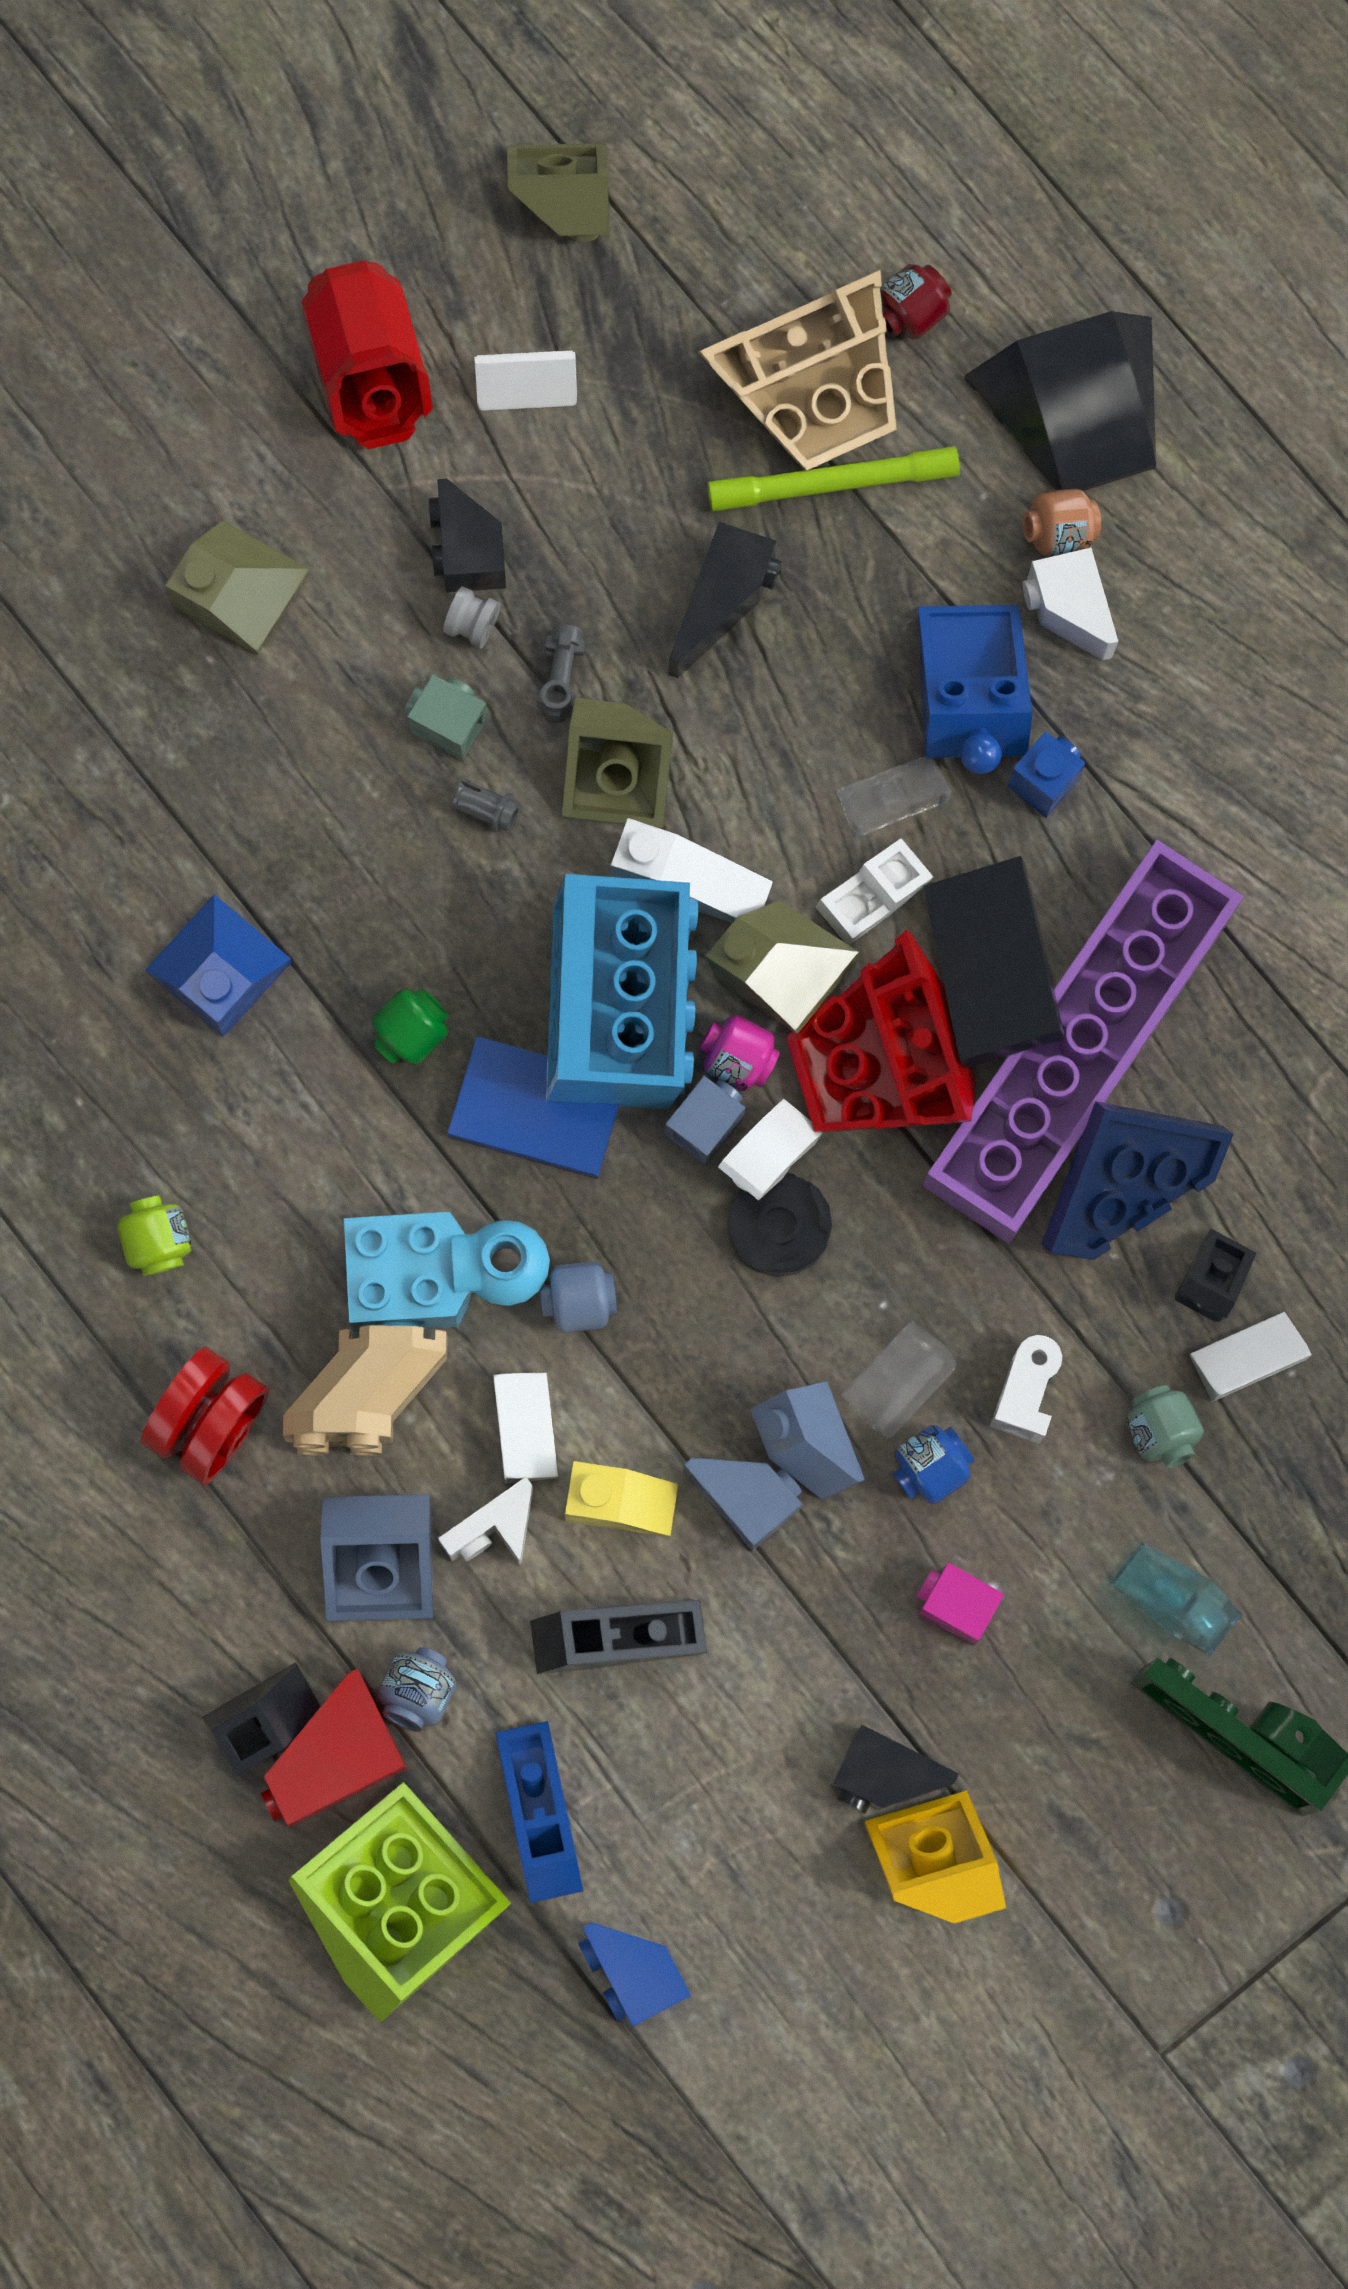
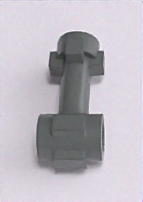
(556, 696)

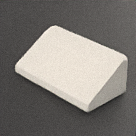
(526, 380)
(1249, 1356)
(525, 1426)

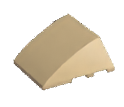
(816, 373)

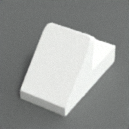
(505, 1514)

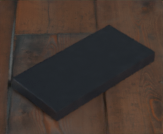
(993, 962)

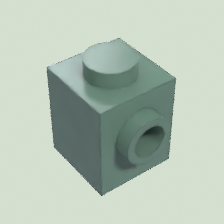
(446, 715)

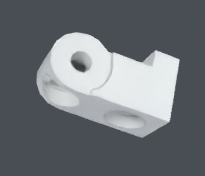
(1029, 1373)

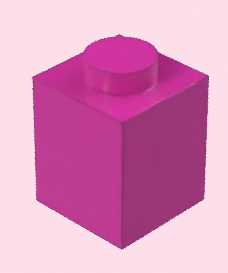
(958, 1602)

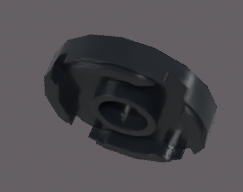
(782, 1229)

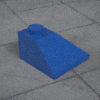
(218, 965)

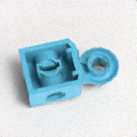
(426, 1268)

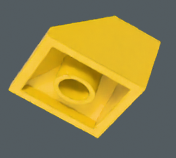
(938, 1859)

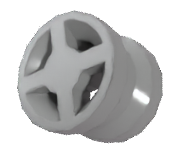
(471, 617)

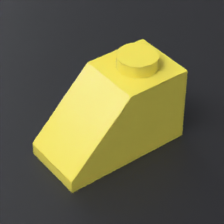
(620, 1499)

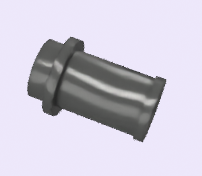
(486, 805)

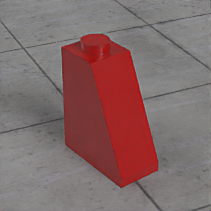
(333, 1756)

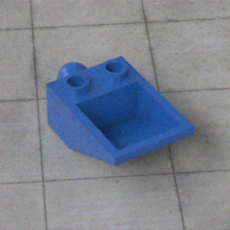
(974, 684)

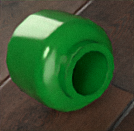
(410, 1026)

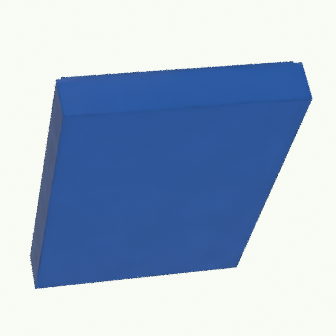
(508, 1112)

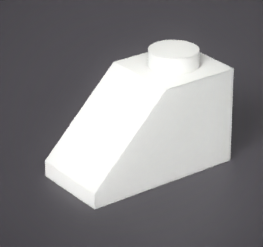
(1072, 601)

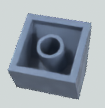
(377, 1557)

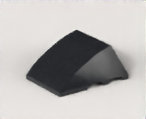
(1078, 398)

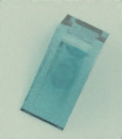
(1177, 1598)

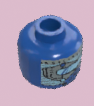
(933, 1464)

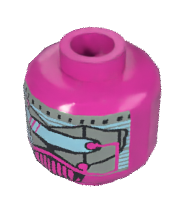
(739, 1053)

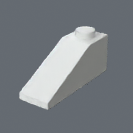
(717, 883)

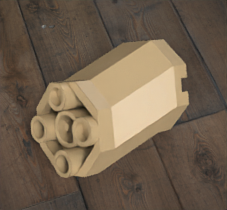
(363, 1390)

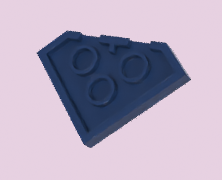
(1129, 1174)

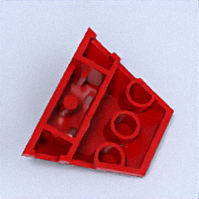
(884, 1050)

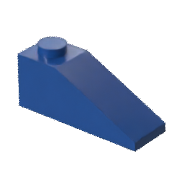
(539, 1812)

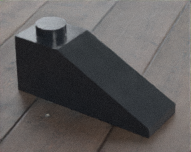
(726, 590)
(617, 1636)

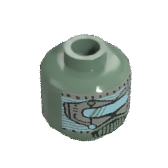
(1164, 1426)

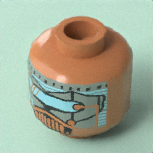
(1062, 522)

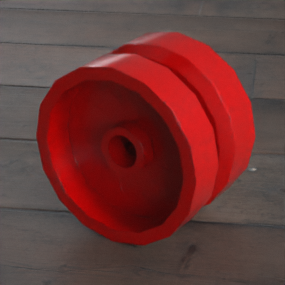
(204, 1415)

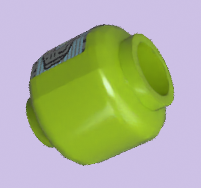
(154, 1236)

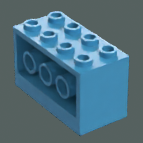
(587, 996)

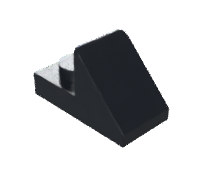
(1215, 1276)

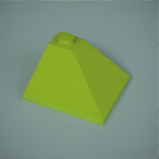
(395, 1900)

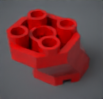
(366, 353)

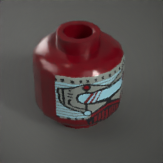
(914, 301)

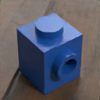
(1047, 773)

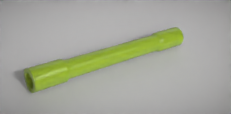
(914, 467)

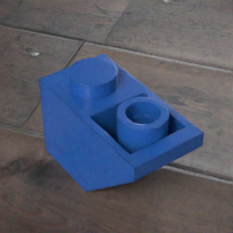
(639, 1971)

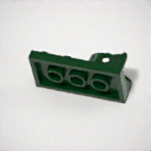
(1268, 1751)

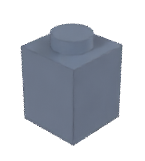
(706, 1119)

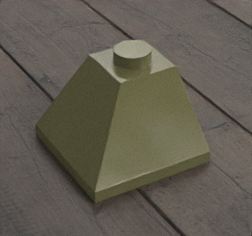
(563, 186)
(235, 585)
(616, 764)
(780, 963)

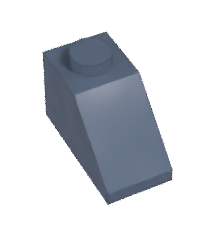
(809, 1439)
(746, 1495)

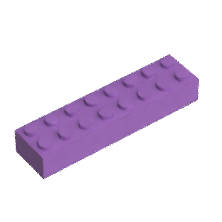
(1108, 1012)

